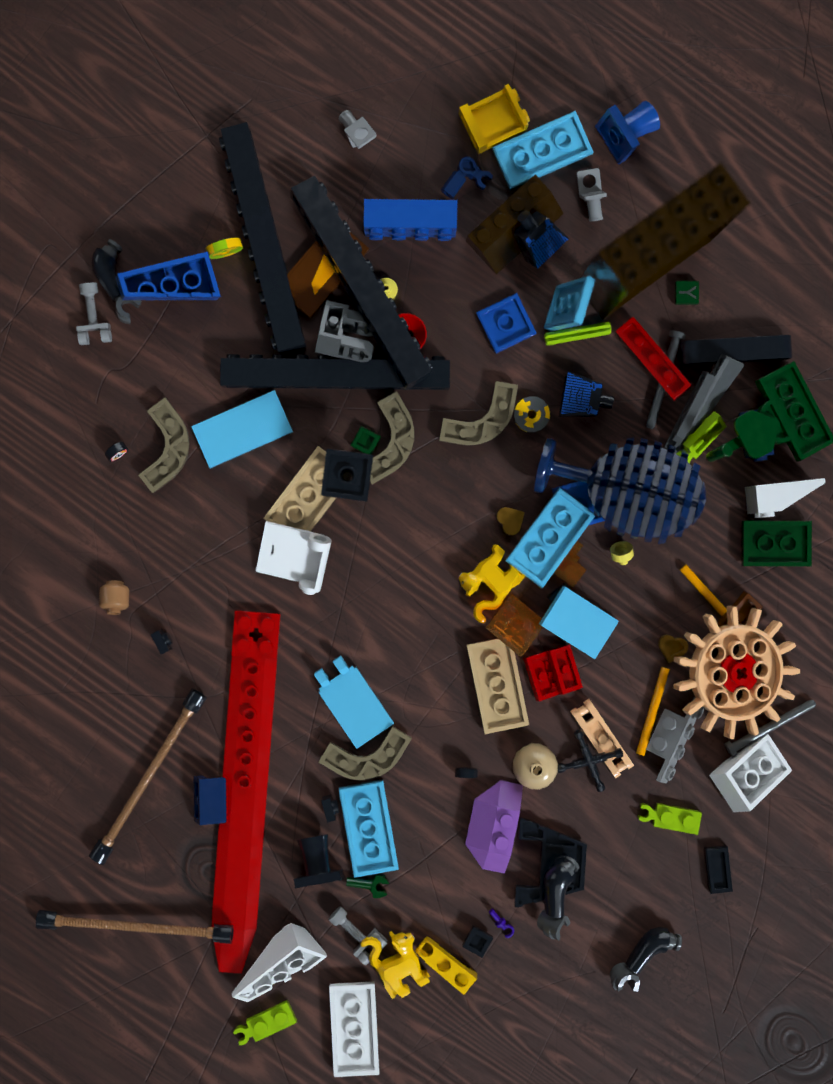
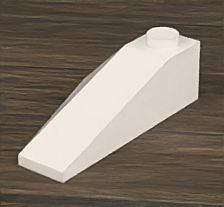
(284, 955)

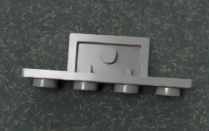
(670, 739)

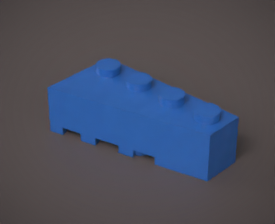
(172, 280)

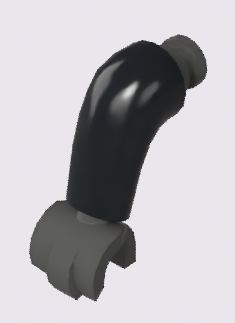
(103, 266)
(554, 889)
(652, 943)

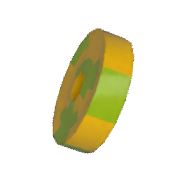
(224, 248)

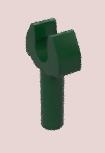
(369, 884)

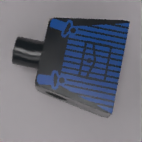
(538, 237)
(582, 397)

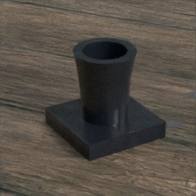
(340, 462)
(316, 862)

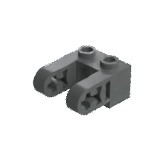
(331, 342)

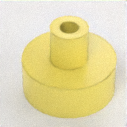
(392, 287)
(622, 552)

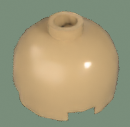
(539, 757)

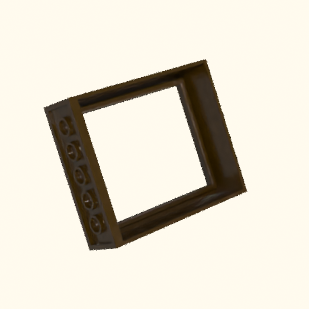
(664, 239)

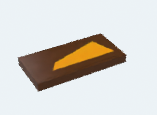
(314, 279)

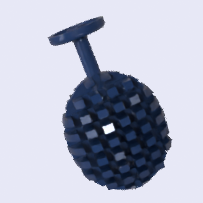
(636, 488)

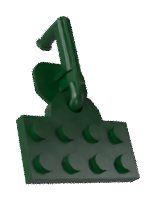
(785, 416)

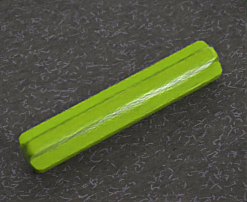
(577, 333)

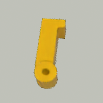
(446, 965)

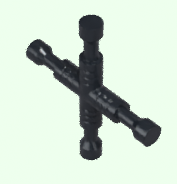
(590, 760)

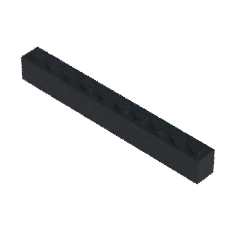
(263, 238)
(360, 282)
(323, 373)

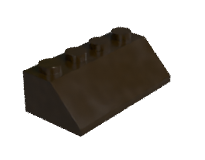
(495, 235)

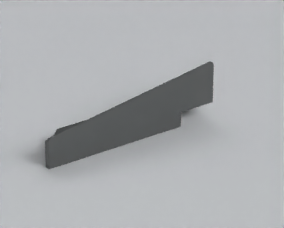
(703, 399)

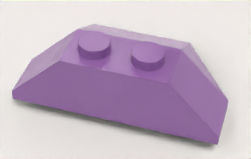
(494, 825)

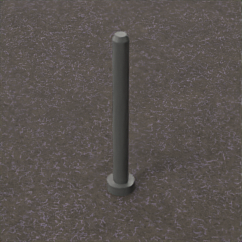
(659, 395)
(732, 748)

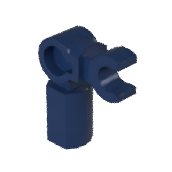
(466, 168)

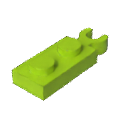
(703, 436)
(672, 818)
(267, 1022)

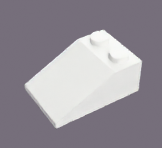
(769, 498)
(750, 774)

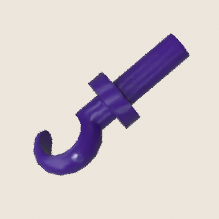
(500, 922)

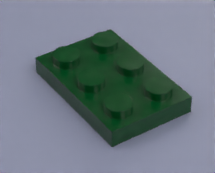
(776, 543)

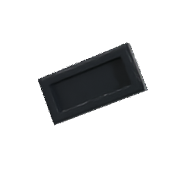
(718, 869)

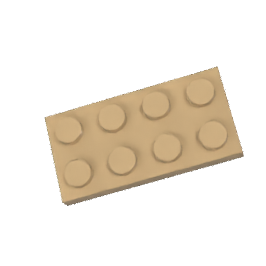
(301, 501)
(497, 686)

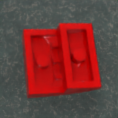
(553, 672)

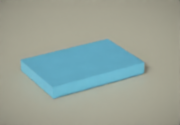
(578, 622)

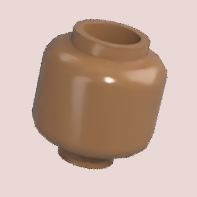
(114, 597)

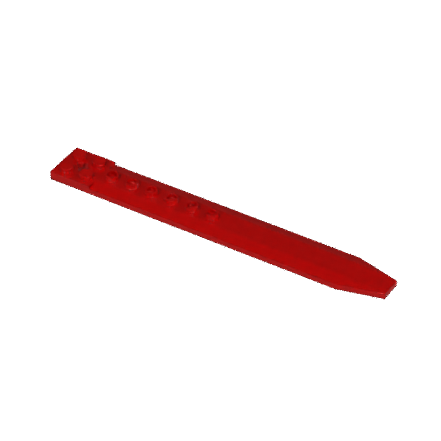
(246, 783)

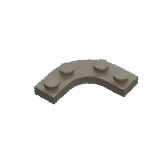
(489, 426)
(401, 438)
(175, 449)
(367, 766)

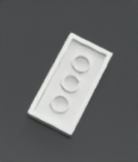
(354, 1029)

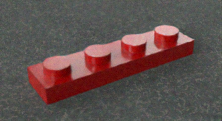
(653, 358)

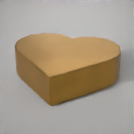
(510, 519)
(672, 647)

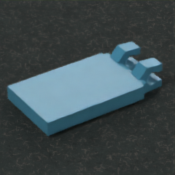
(353, 703)

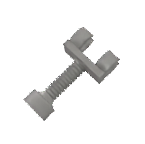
(89, 291)
(338, 917)

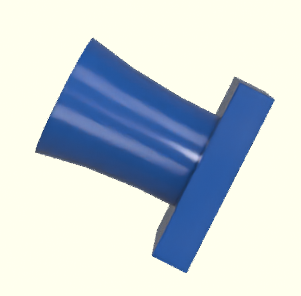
(622, 131)

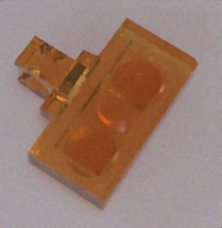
(569, 569)

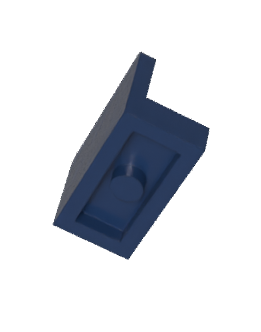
(209, 800)

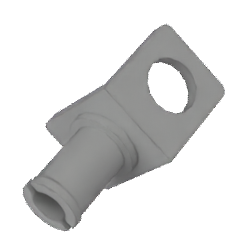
(357, 131)
(591, 195)

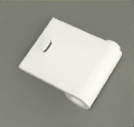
(295, 555)

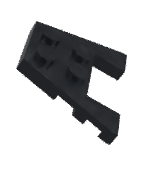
(554, 849)

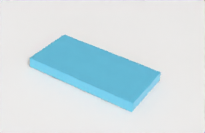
(542, 150)
(569, 304)
(242, 429)
(550, 537)
(368, 828)

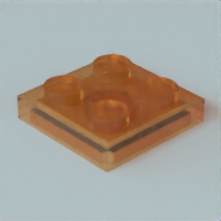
(515, 625)

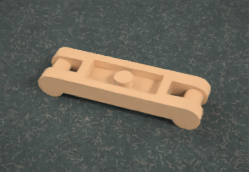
(601, 736)

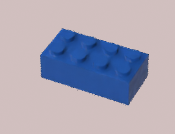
(410, 219)

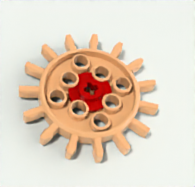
(736, 672)

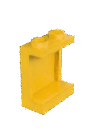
(494, 119)

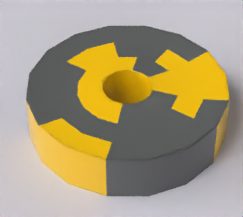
(531, 404)

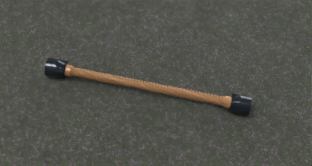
(103, 847)
(52, 920)

